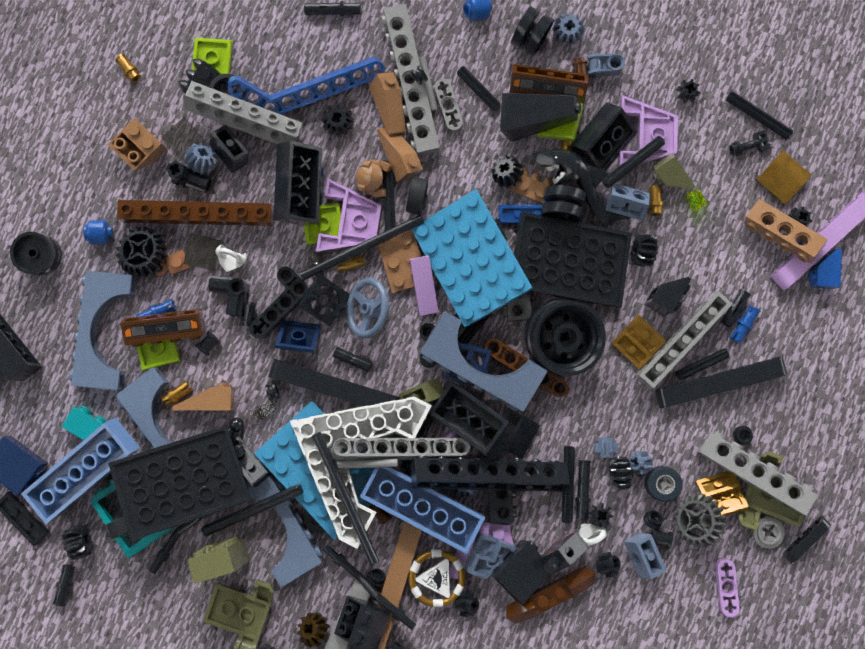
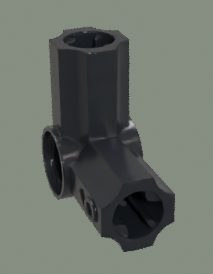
(185, 177)
(226, 285)

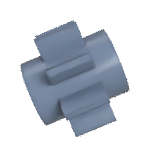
(605, 447)
(641, 462)

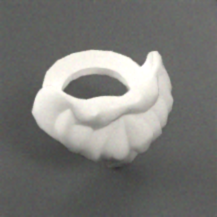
(229, 259)
(592, 534)

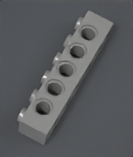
(240, 114)
(683, 340)
(800, 504)

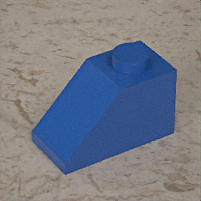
(827, 272)

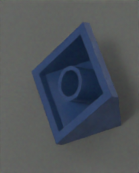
(298, 337)

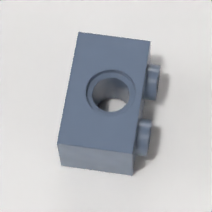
(645, 555)

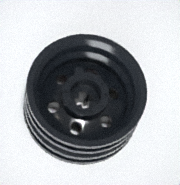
(576, 361)

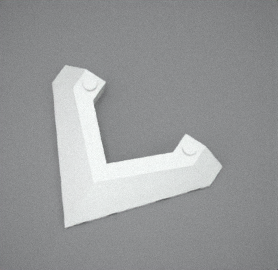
(374, 421)

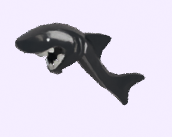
(587, 177)

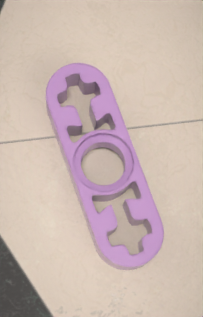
(734, 592)

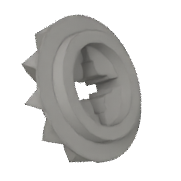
(776, 529)

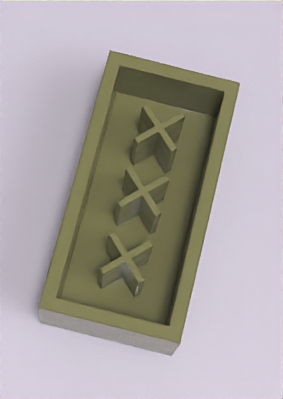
(218, 559)

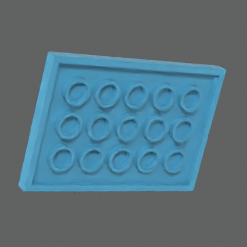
(471, 258)
(288, 465)

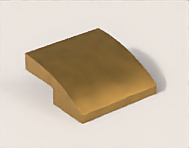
(784, 177)
(638, 341)
(726, 490)

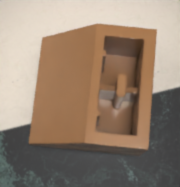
(137, 146)

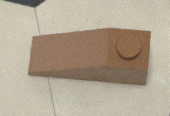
(389, 102)
(400, 155)
(211, 399)

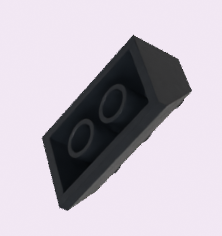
(604, 136)

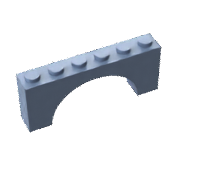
(98, 293)
(514, 388)
(141, 401)
(300, 552)

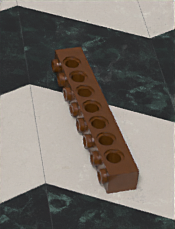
(195, 213)

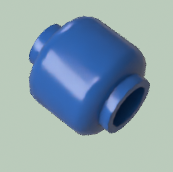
(477, 9)
(98, 232)

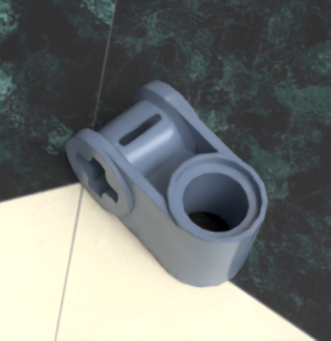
(600, 64)

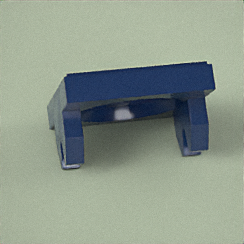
(483, 353)

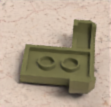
(761, 502)
(240, 611)

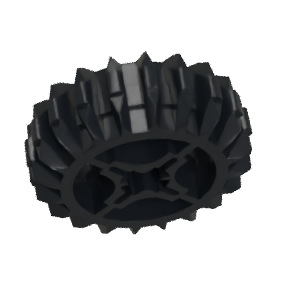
(130, 253)

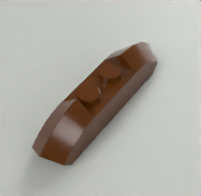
(551, 595)

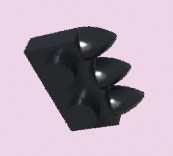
(203, 75)

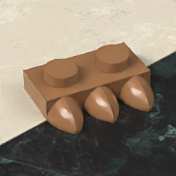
(532, 187)

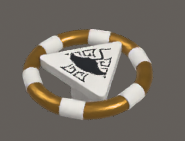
(437, 578)

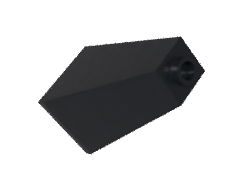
(535, 113)

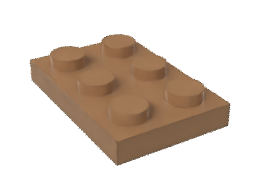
(396, 257)

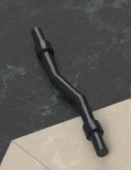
(164, 554)
(398, 613)

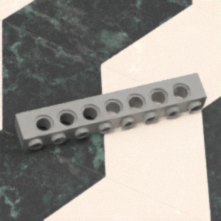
(399, 16)

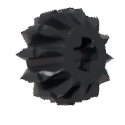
(342, 114)
(507, 172)
(644, 250)
(620, 473)
(77, 542)

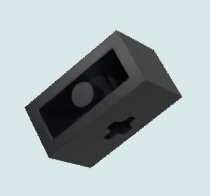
(229, 148)

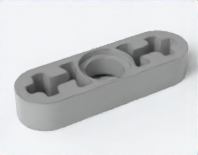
(439, 93)

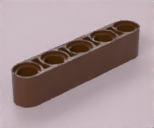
(503, 349)

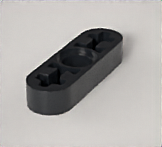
(809, 537)

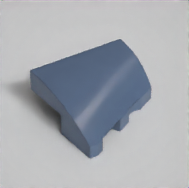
(487, 555)

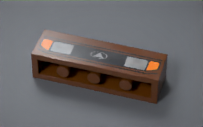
(548, 82)
(163, 327)

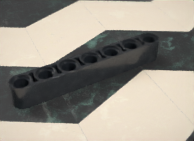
(721, 382)
(328, 384)

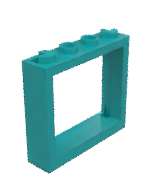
(129, 550)

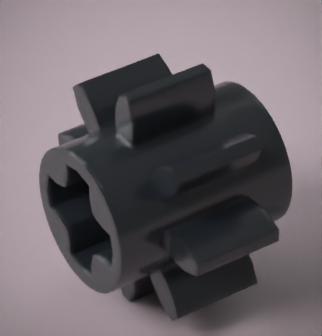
(693, 87)
(803, 214)
(595, 514)
(608, 564)
(467, 604)

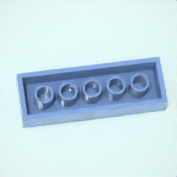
(79, 470)
(423, 508)

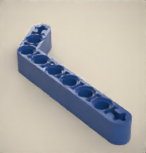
(311, 85)

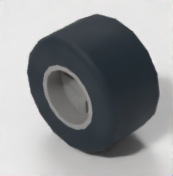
(668, 488)

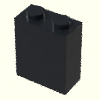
(521, 571)

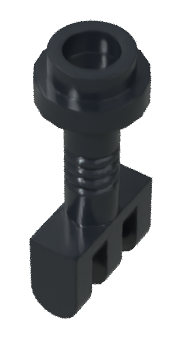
(737, 148)

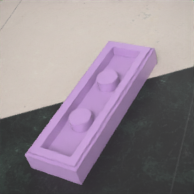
(424, 285)

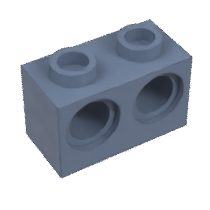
(627, 201)

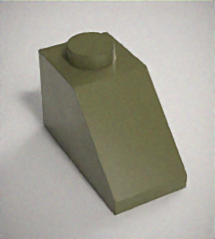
(672, 173)
(426, 391)

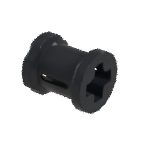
(208, 343)
(662, 538)

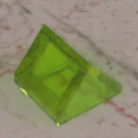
(696, 200)

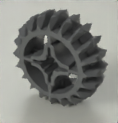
(688, 528)

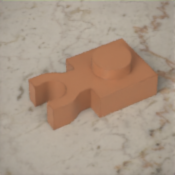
(174, 264)

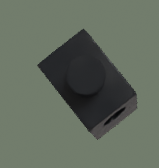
(556, 558)

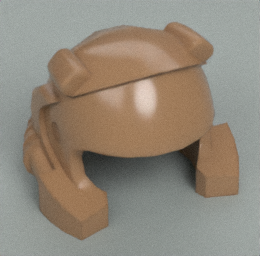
(370, 177)

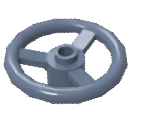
(370, 308)

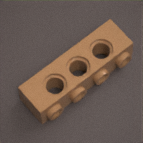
(796, 231)

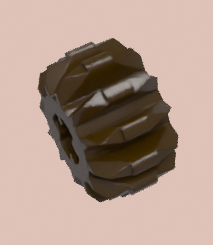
(313, 629)

